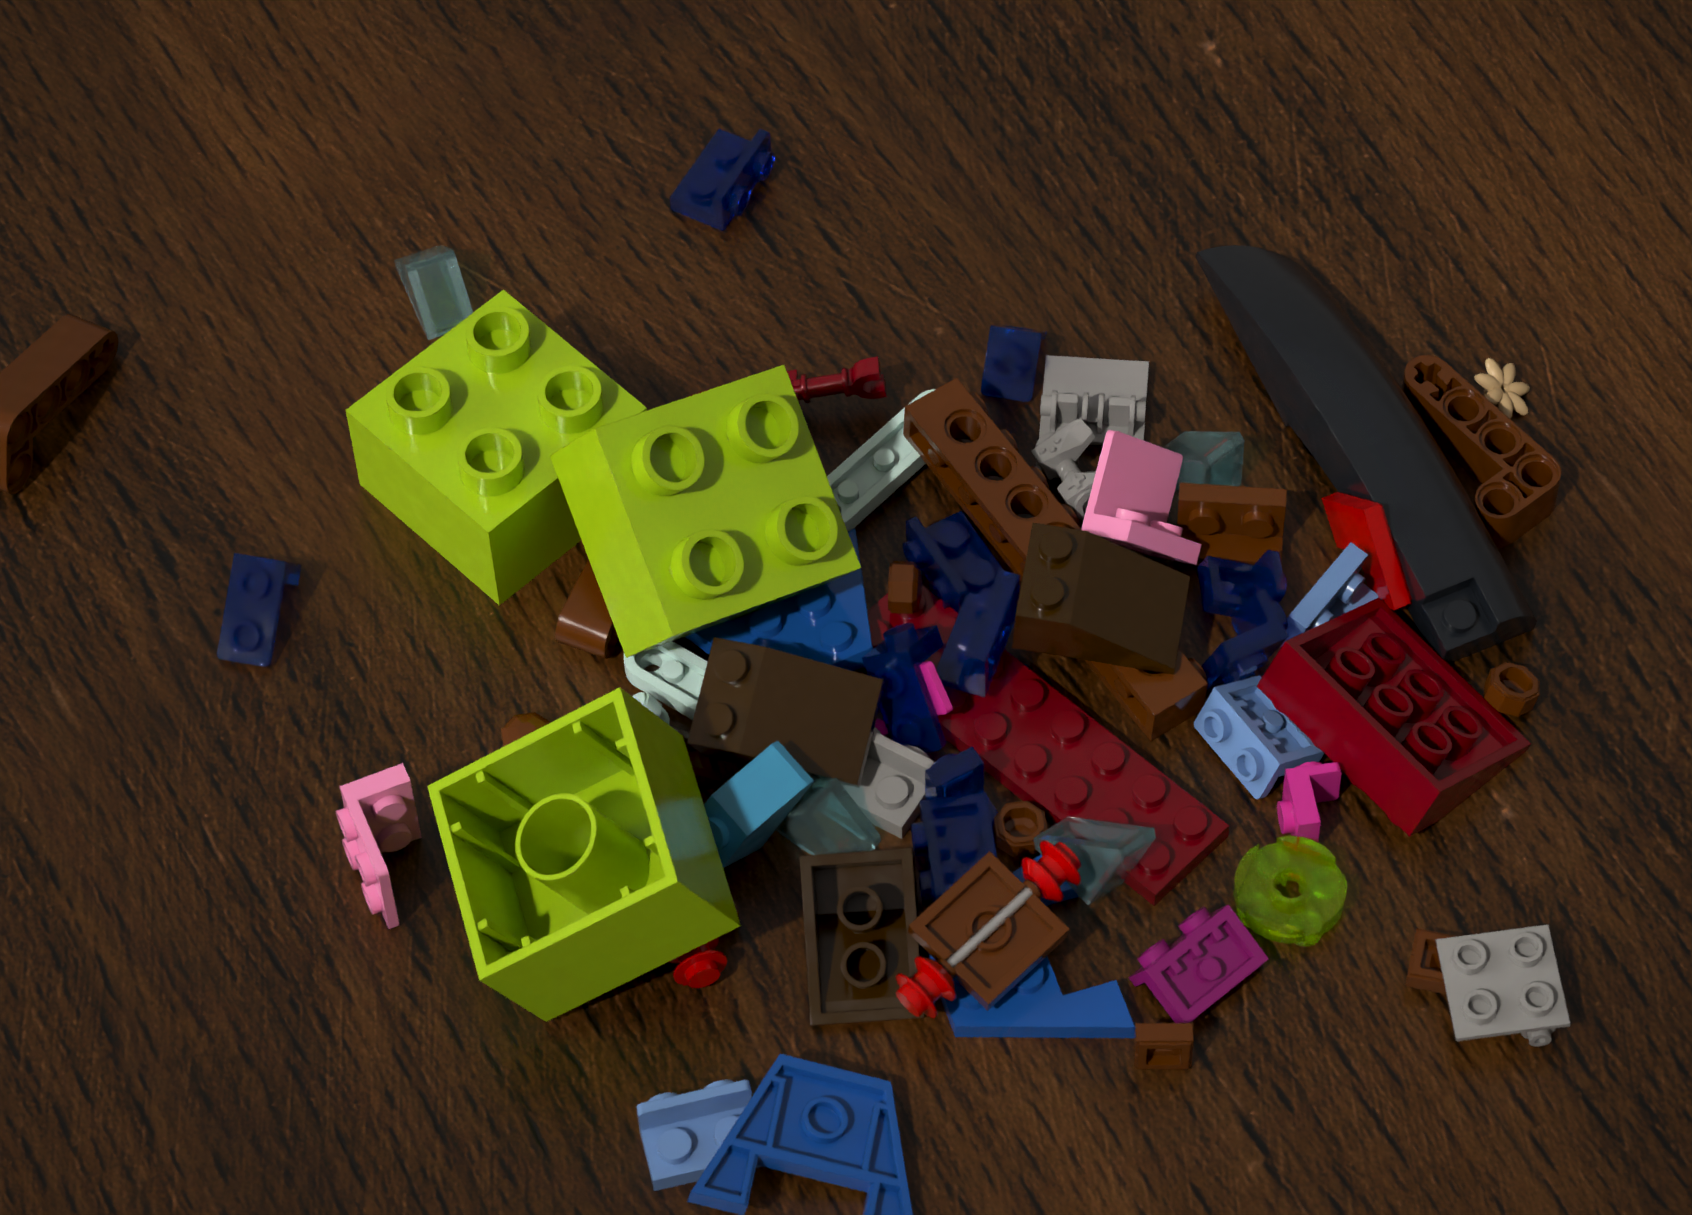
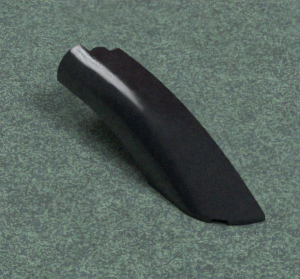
(1370, 445)

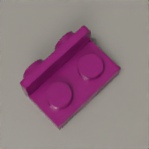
(1200, 963)

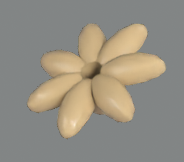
(1501, 388)

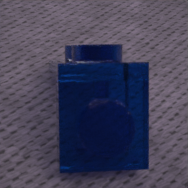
(905, 698)

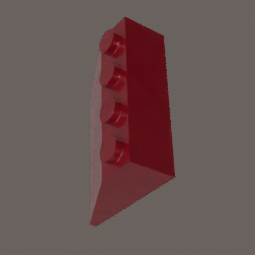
(1391, 714)

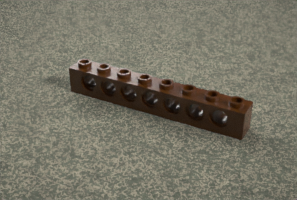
(953, 413)

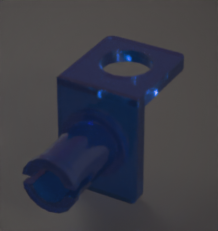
(1011, 362)

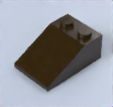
(1098, 602)
(771, 696)
(858, 933)

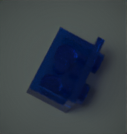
(1260, 632)

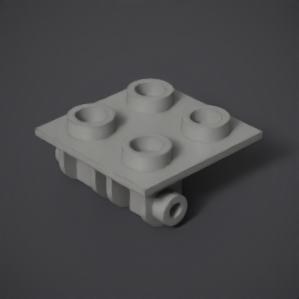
(1098, 391)
(1503, 984)

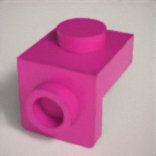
(1301, 791)

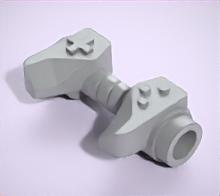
(1059, 456)

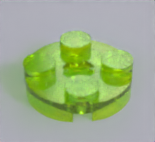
(1290, 919)

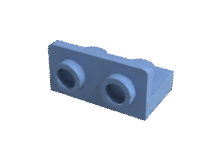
(1333, 594)
(1253, 735)
(688, 1129)

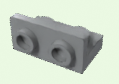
(891, 784)

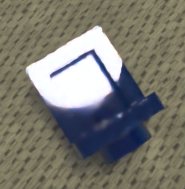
(1230, 584)
(957, 776)

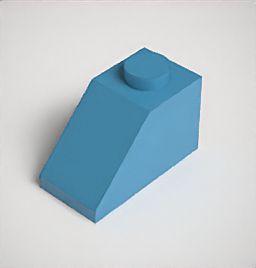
(755, 802)

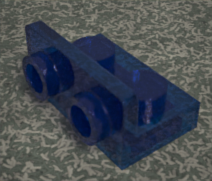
(723, 178)
(951, 558)
(980, 636)
(953, 838)

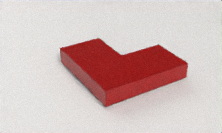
(1367, 528)

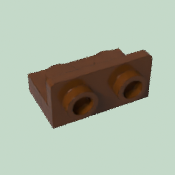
(1232, 520)

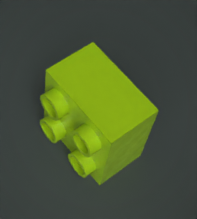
(468, 439)
(704, 510)
(582, 856)

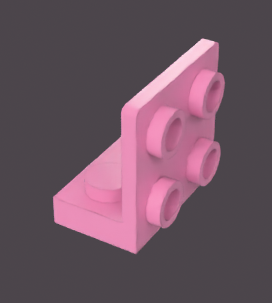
(1135, 497)
(375, 819)

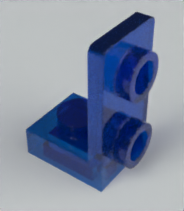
(254, 608)

